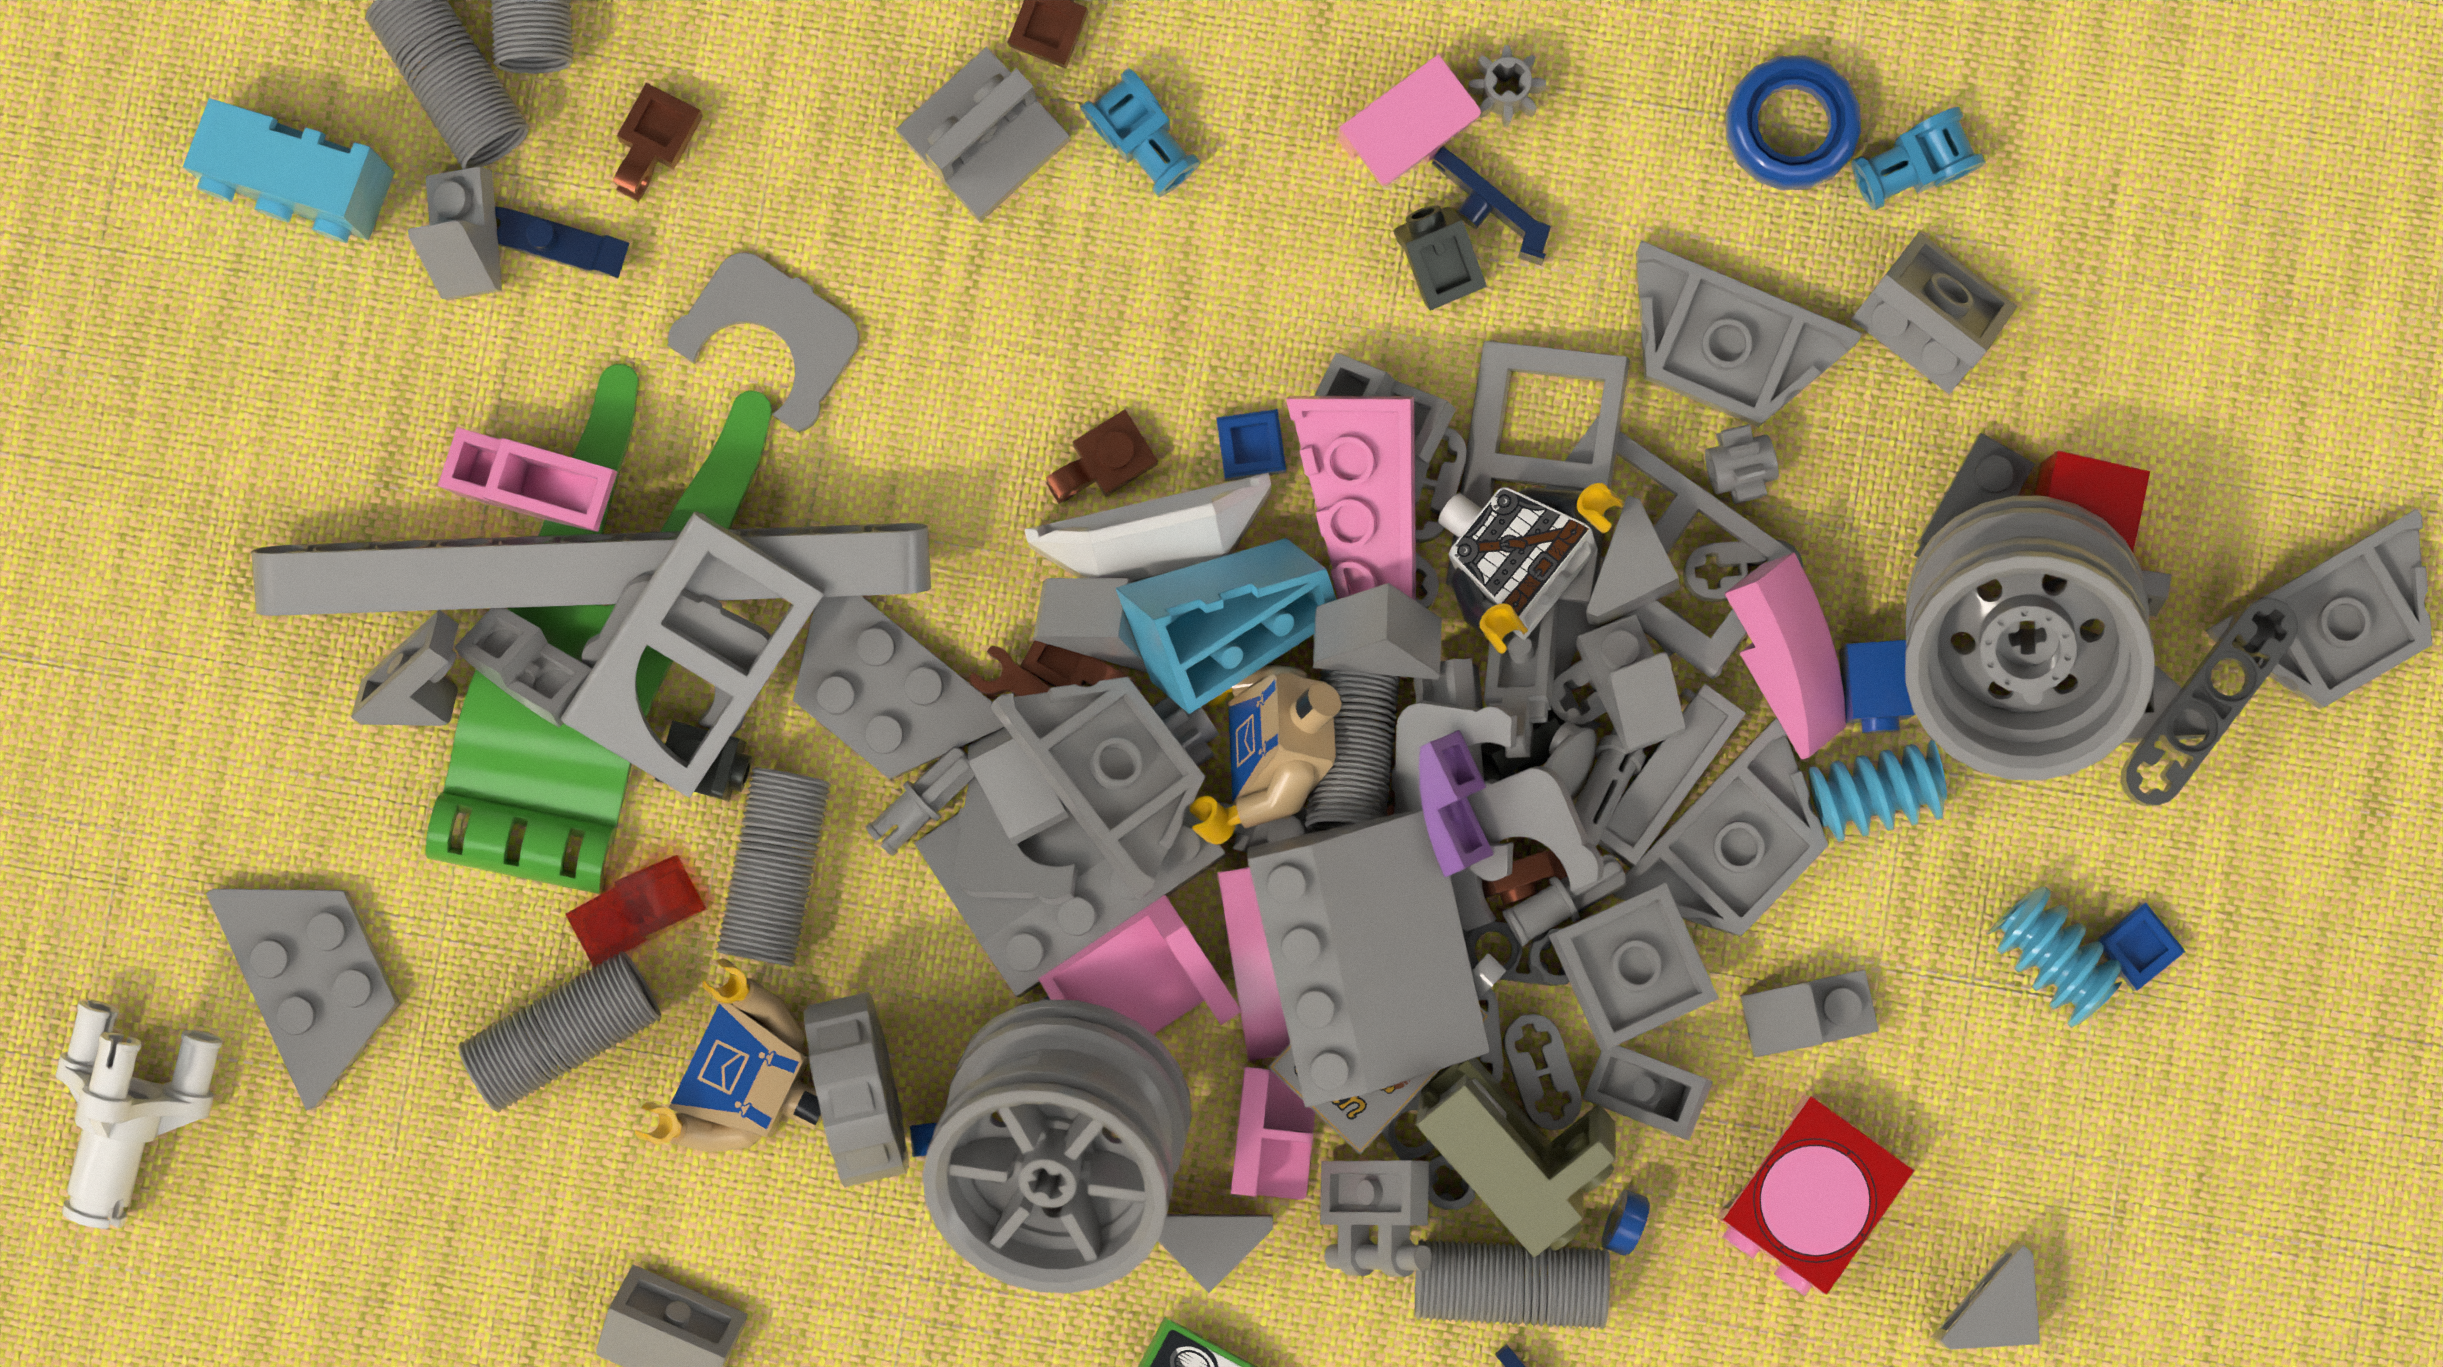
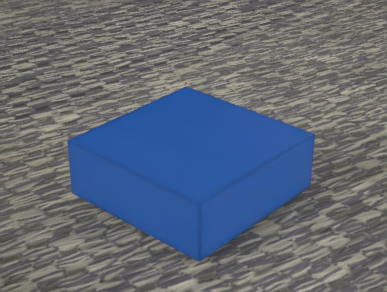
(1251, 444)
(2140, 946)

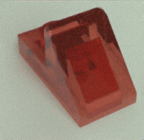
(636, 910)

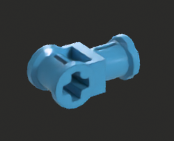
(1134, 125)
(1926, 157)

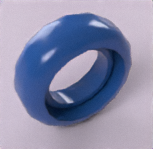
(1810, 77)

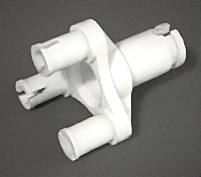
(124, 1111)

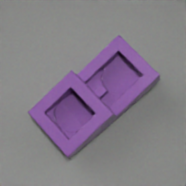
(1446, 781)

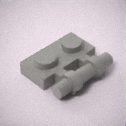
(1381, 1195)

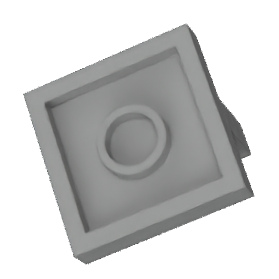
(983, 133)
(1934, 313)
(1633, 967)

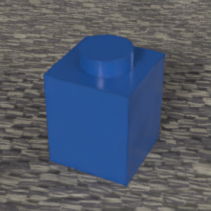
(1875, 685)

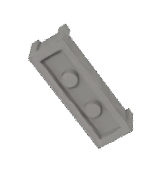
(1669, 775)

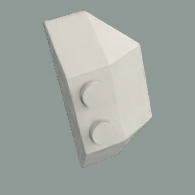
(1154, 534)

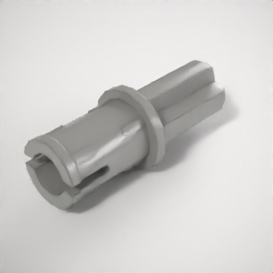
(922, 800)
(1560, 903)

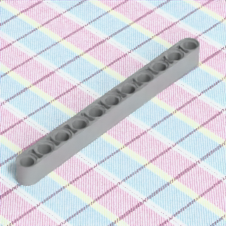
(571, 569)

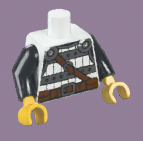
(1521, 553)

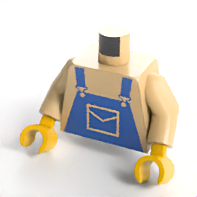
(1277, 749)
(740, 1074)

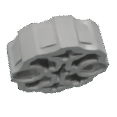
(856, 1089)

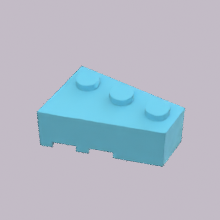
(288, 171)
(1224, 618)

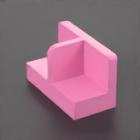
(1409, 122)
(1272, 1139)

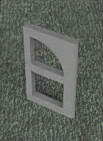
(1486, 464)
(1658, 621)
(608, 699)

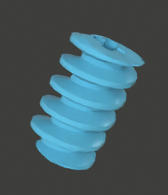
(1880, 790)
(2058, 955)

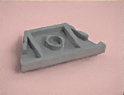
(1729, 339)
(2352, 614)
(885, 689)
(1110, 768)
(1736, 840)
(309, 977)

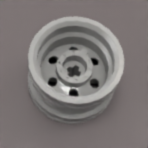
(2036, 727)
(1049, 1189)

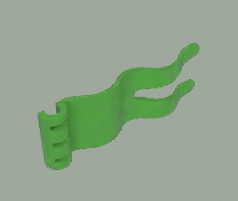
(552, 779)

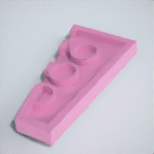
(1362, 485)

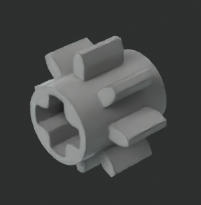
(1505, 69)
(1741, 464)
(1190, 730)

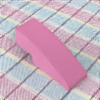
(527, 480)
(1791, 652)
(1252, 967)

